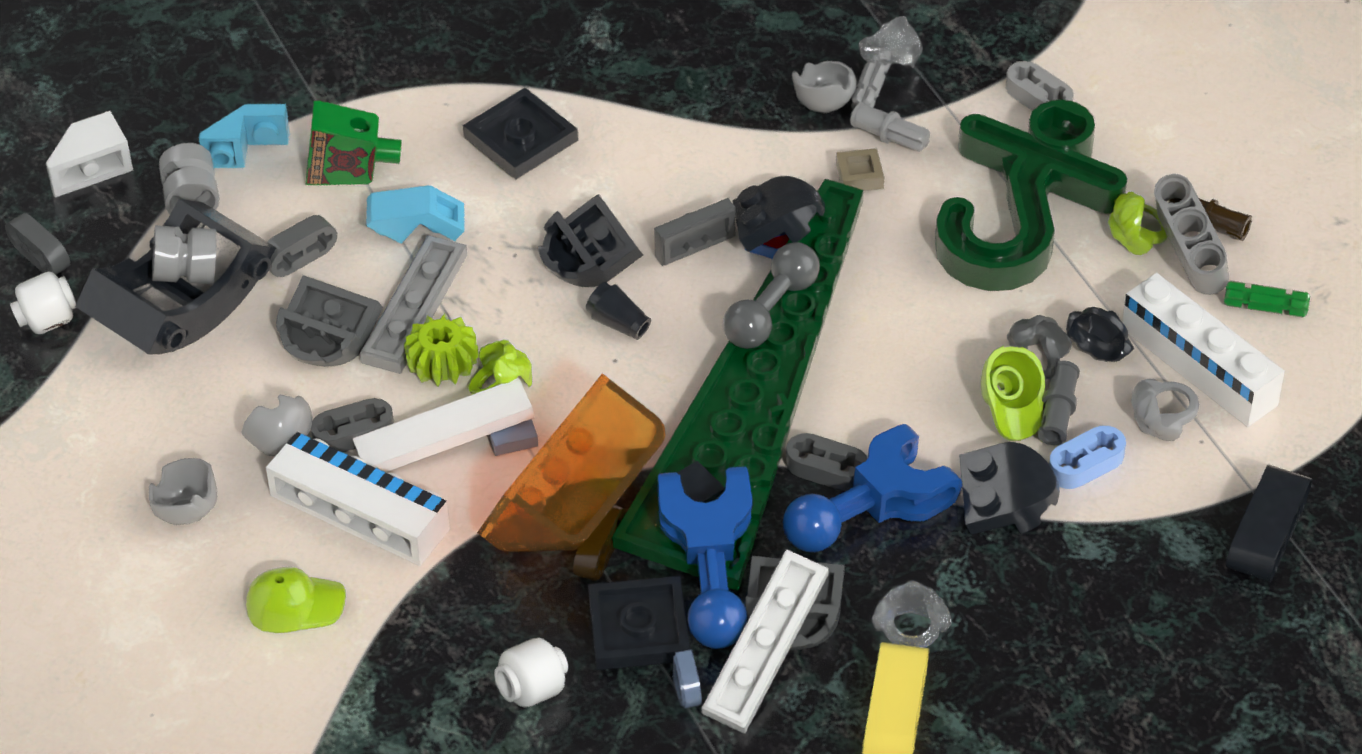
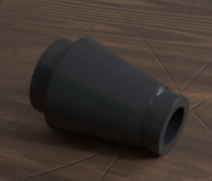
(616, 310)

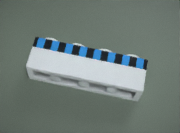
(1202, 349)
(358, 498)

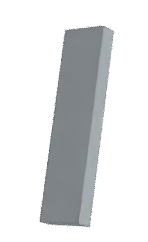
(413, 300)

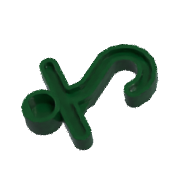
(1044, 160)

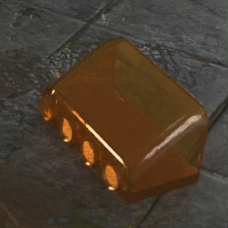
(576, 473)

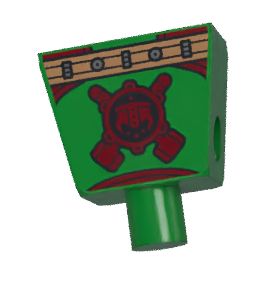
(346, 146)

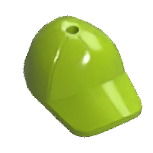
(1019, 403)
(292, 601)

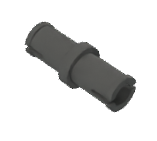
(1059, 403)

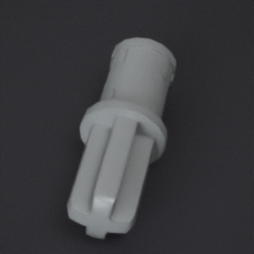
(890, 127)

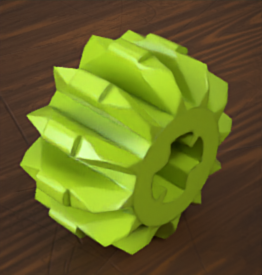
(441, 349)

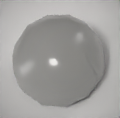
(825, 86)
(273, 428)
(185, 492)

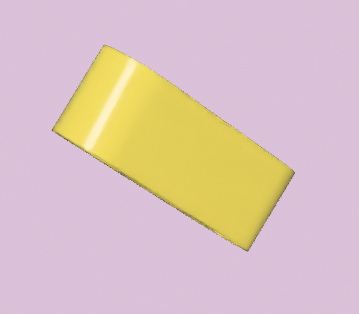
(896, 699)

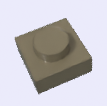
(860, 169)

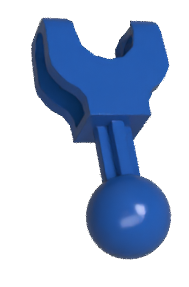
(881, 486)
(708, 538)

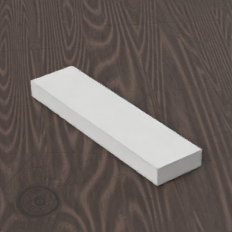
(445, 427)
(765, 641)

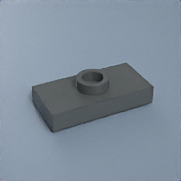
(694, 232)

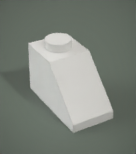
(88, 154)

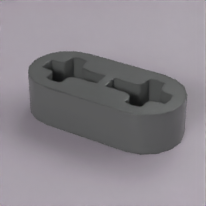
(37, 244)
(301, 245)
(351, 422)
(824, 462)

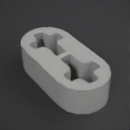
(1035, 85)

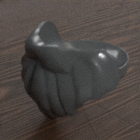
(1041, 331)

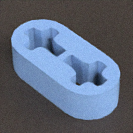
(1089, 460)

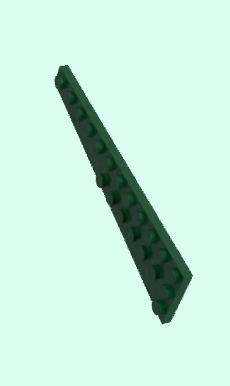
(749, 398)

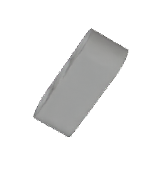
(1196, 250)

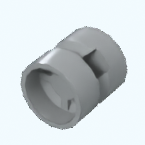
(188, 175)
(184, 255)

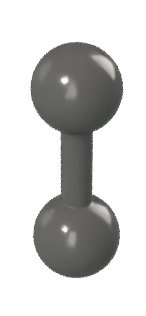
(749, 321)

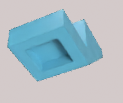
(246, 126)
(402, 210)

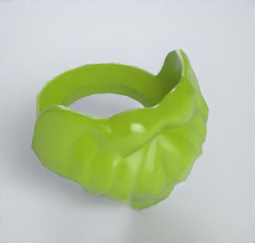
(1126, 224)
(502, 361)

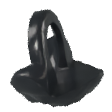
(1099, 334)

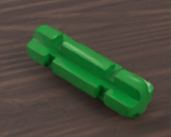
(1267, 299)

